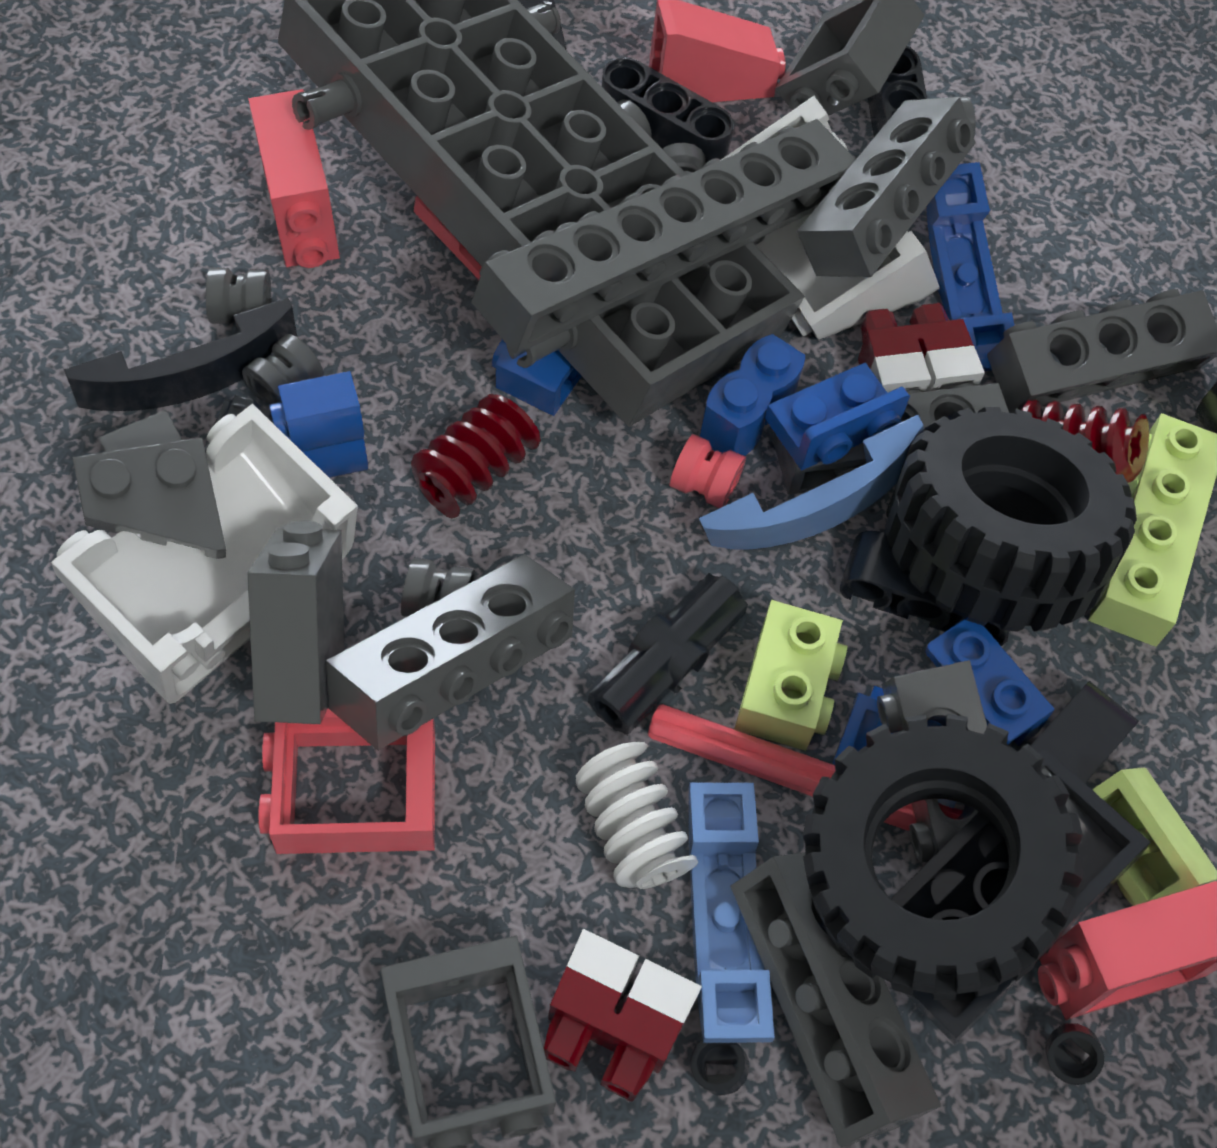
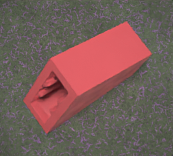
(715, 52)

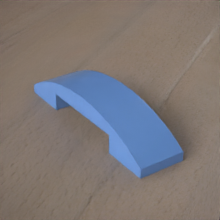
(746, 526)
(734, 984)

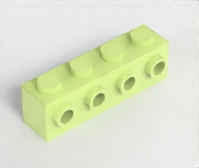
(1170, 512)

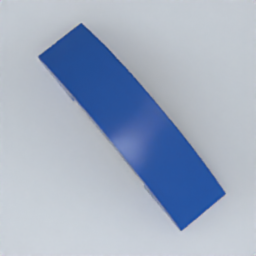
(964, 259)

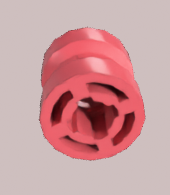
(707, 471)

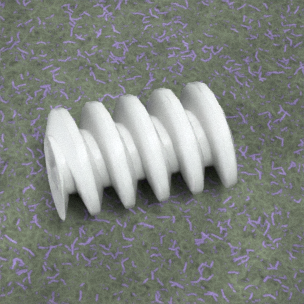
(630, 819)

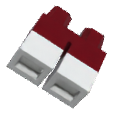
(922, 355)
(637, 1035)

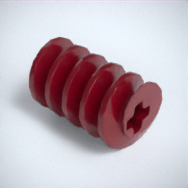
(1119, 440)
(471, 451)

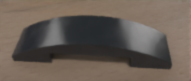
(184, 376)

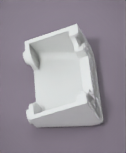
(842, 302)
(172, 604)

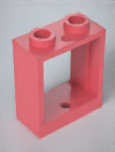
(294, 182)
(278, 808)
(1132, 952)

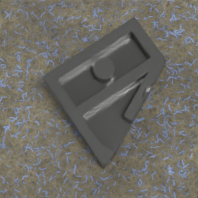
(154, 493)

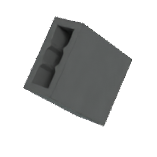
(295, 621)

